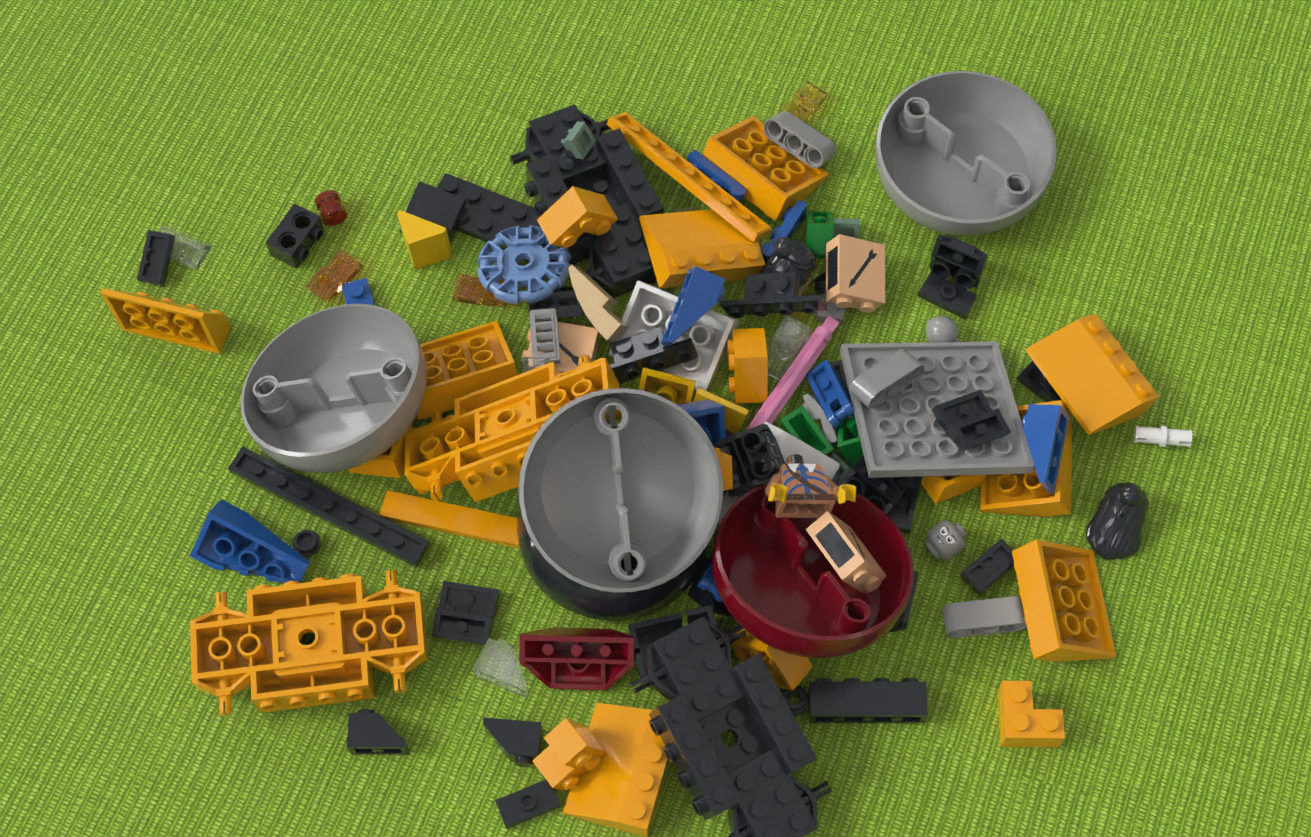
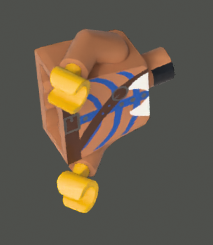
(805, 490)

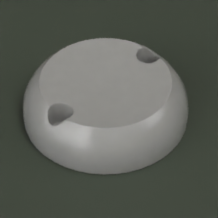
(965, 153)
(335, 388)
(620, 490)

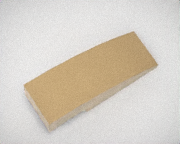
(597, 305)

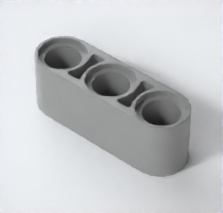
(799, 139)
(886, 378)
(984, 617)

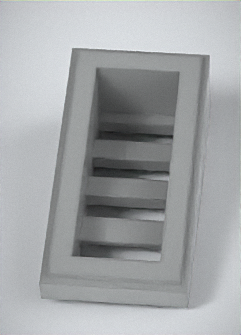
(543, 321)

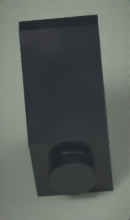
(373, 735)
(517, 739)

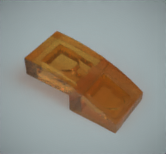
(328, 281)
(470, 291)

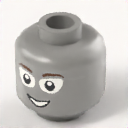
(945, 540)

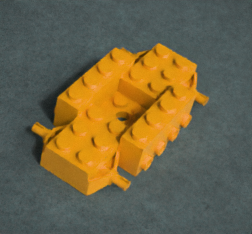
(494, 428)
(350, 639)

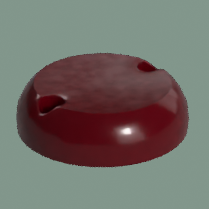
(790, 592)

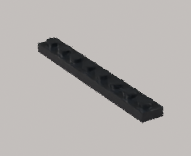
(329, 507)

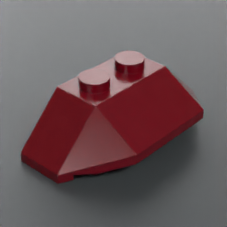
(577, 656)

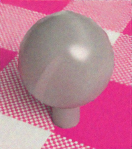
(942, 330)

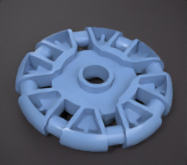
(515, 276)

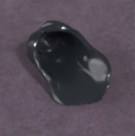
(790, 256)
(1118, 521)

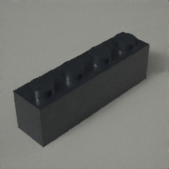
(867, 701)

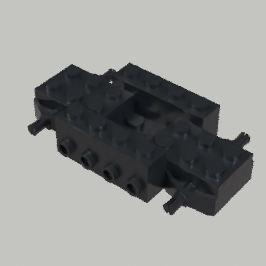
(610, 169)
(711, 698)

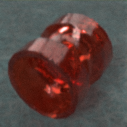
(329, 205)

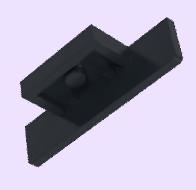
(773, 294)
(646, 351)

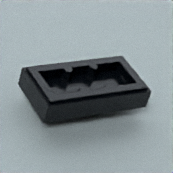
(156, 258)
(947, 296)
(989, 567)
(527, 803)

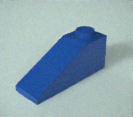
(696, 297)
(1045, 433)

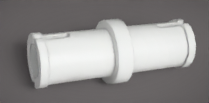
(1162, 436)

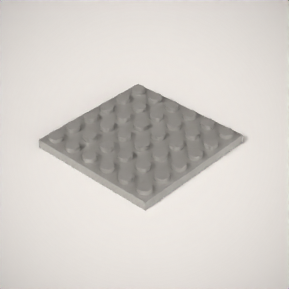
(903, 433)

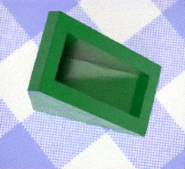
(804, 428)

